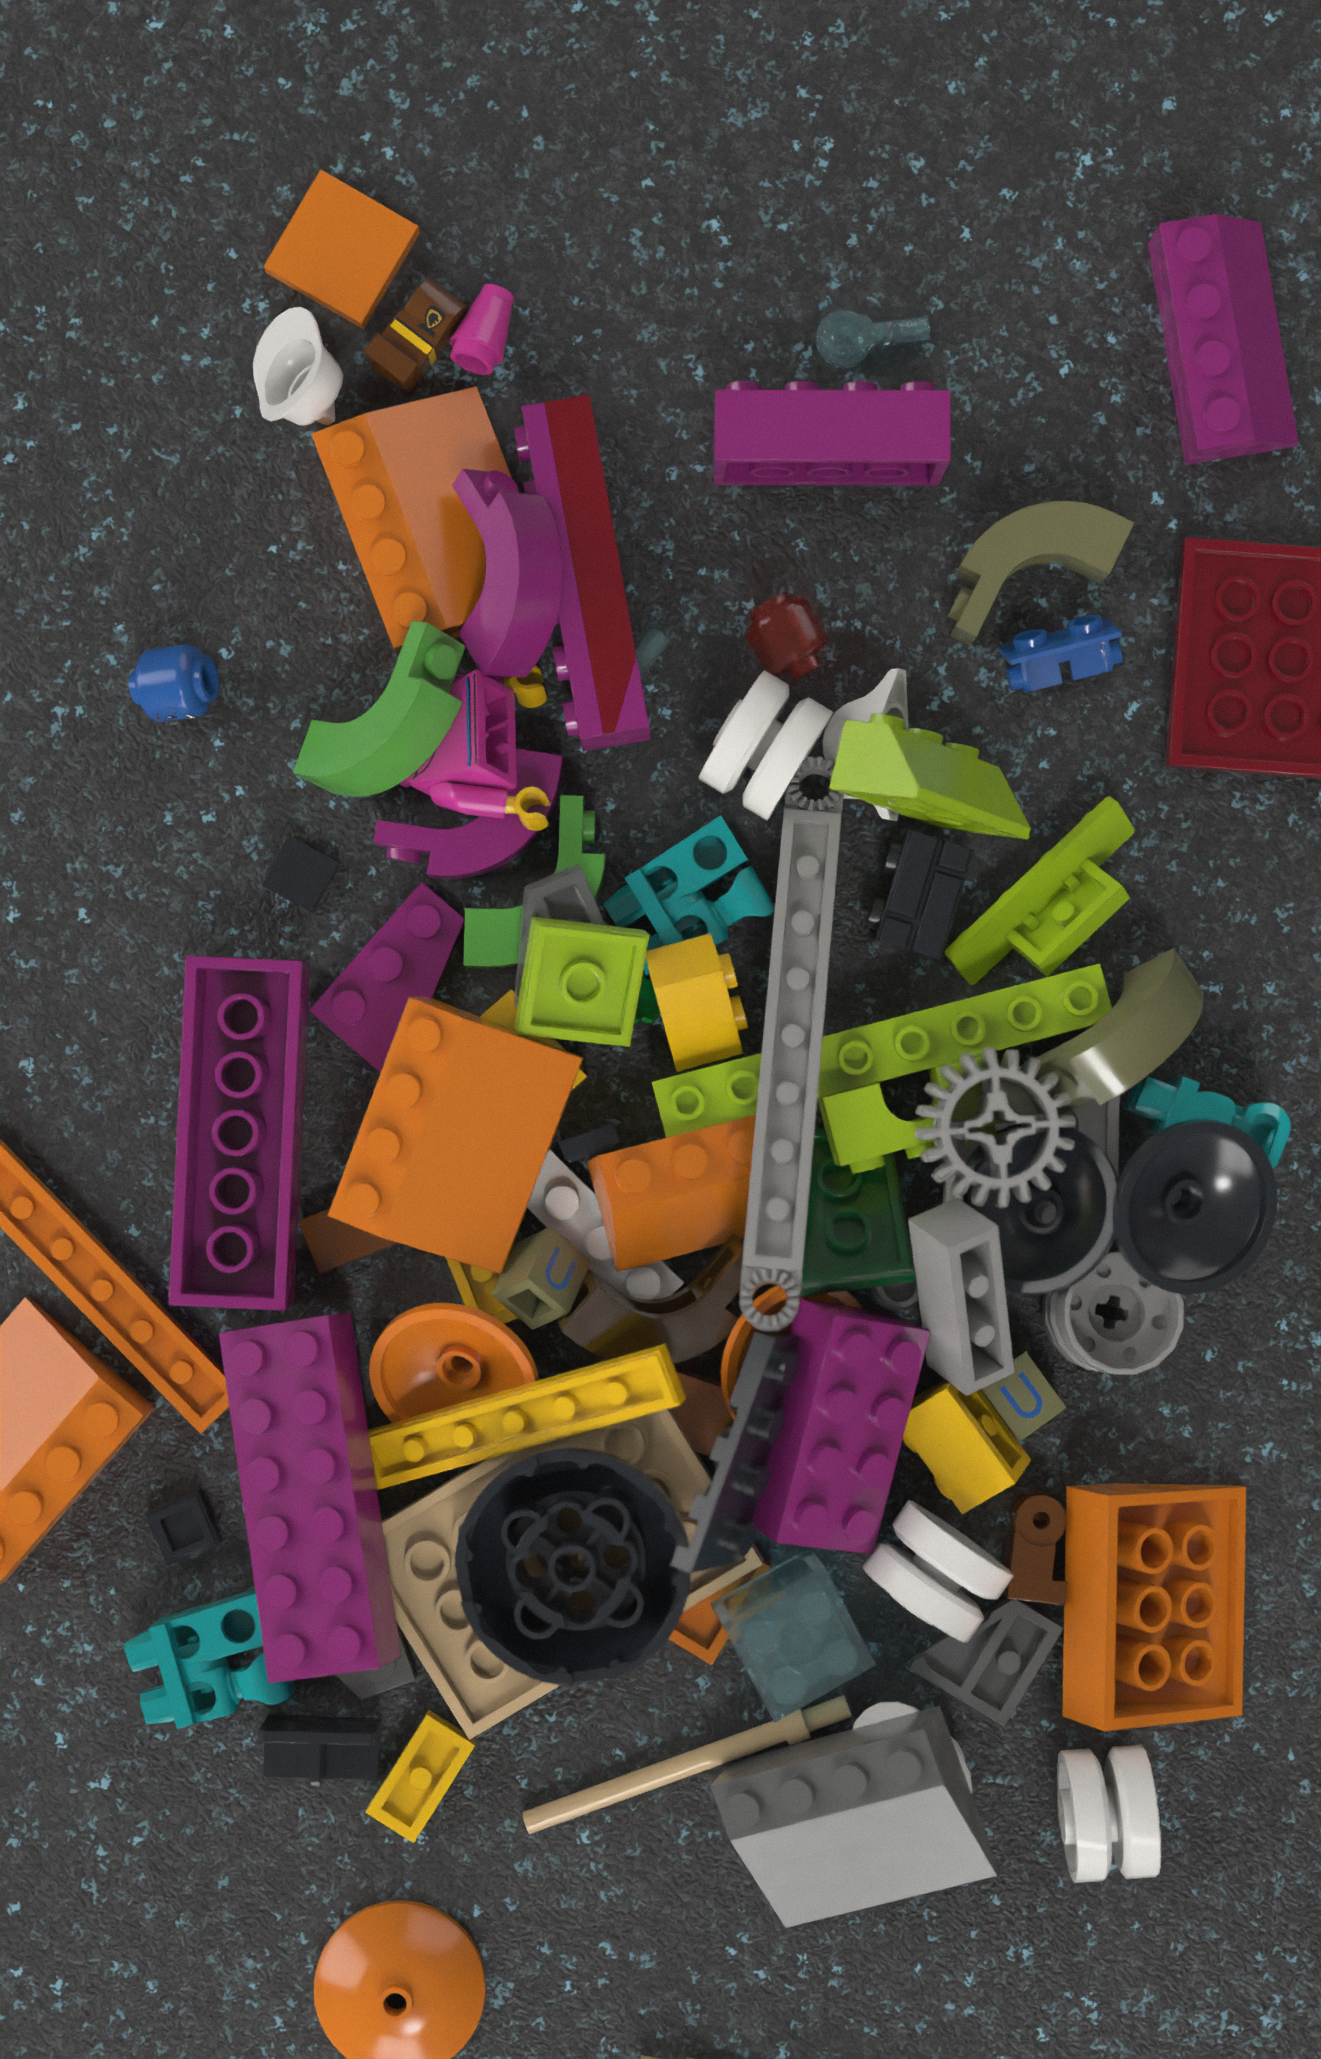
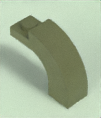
(1046, 533)
(1132, 1039)

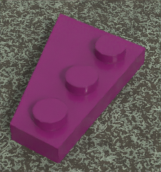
(397, 963)

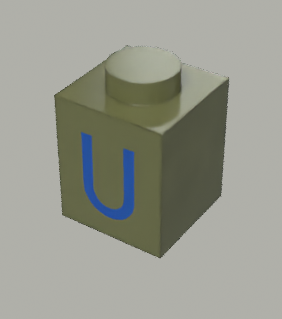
(541, 1278)
(1024, 1398)

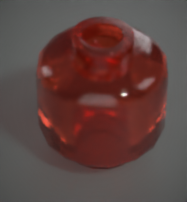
(786, 636)

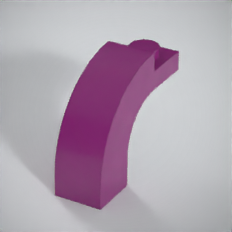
(522, 574)
(484, 842)

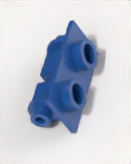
(1082, 644)

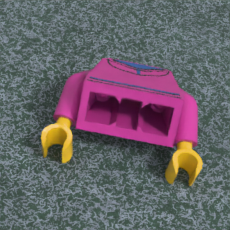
(478, 753)

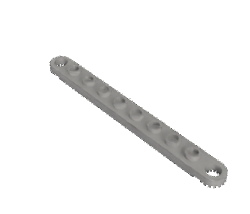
(791, 1047)

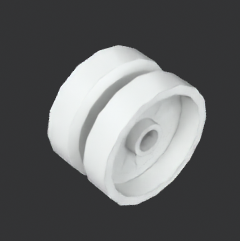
(759, 741)
(933, 1577)
(1108, 1813)

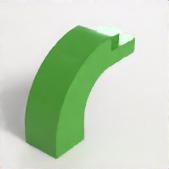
(397, 730)
(494, 934)

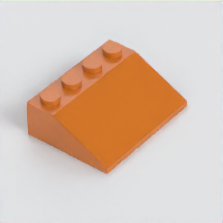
(400, 507)
(455, 1135)
(57, 1426)
(1153, 1604)

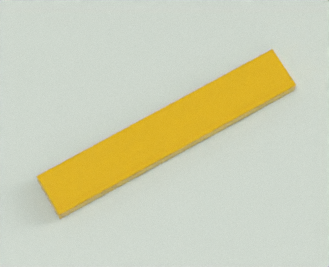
(525, 1416)

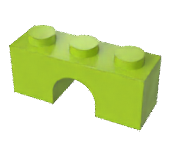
(864, 1129)

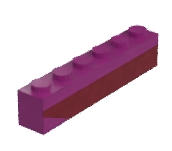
(593, 607)

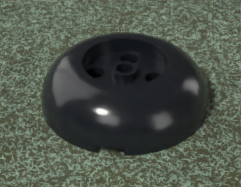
(531, 1618)

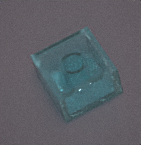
(793, 1634)

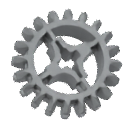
(999, 1153)

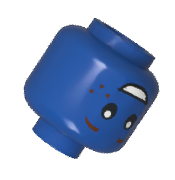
(174, 683)

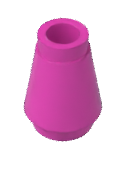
(483, 331)

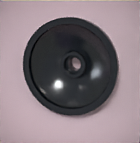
(1221, 1212)
(1066, 1250)

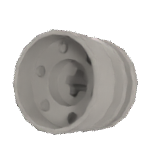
(1136, 1338)

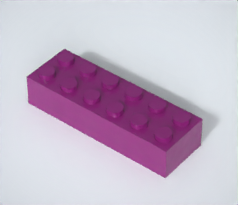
(239, 1133)
(310, 1498)

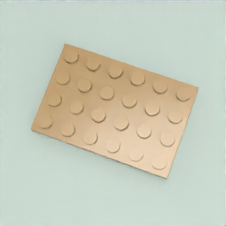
(424, 1576)

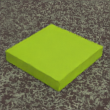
(581, 981)

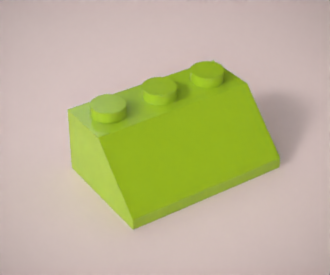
(925, 779)

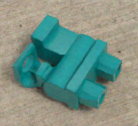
(672, 885)
(1180, 1101)
(194, 1663)

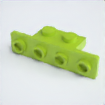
(1053, 903)

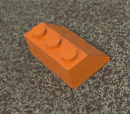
(675, 1193)

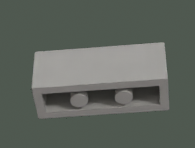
(962, 1295)

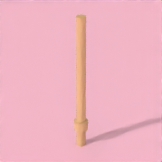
(792, 1728)

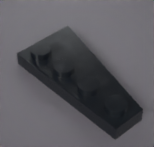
(741, 1456)

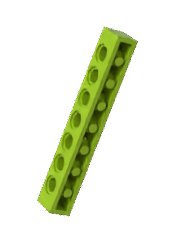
(896, 1046)

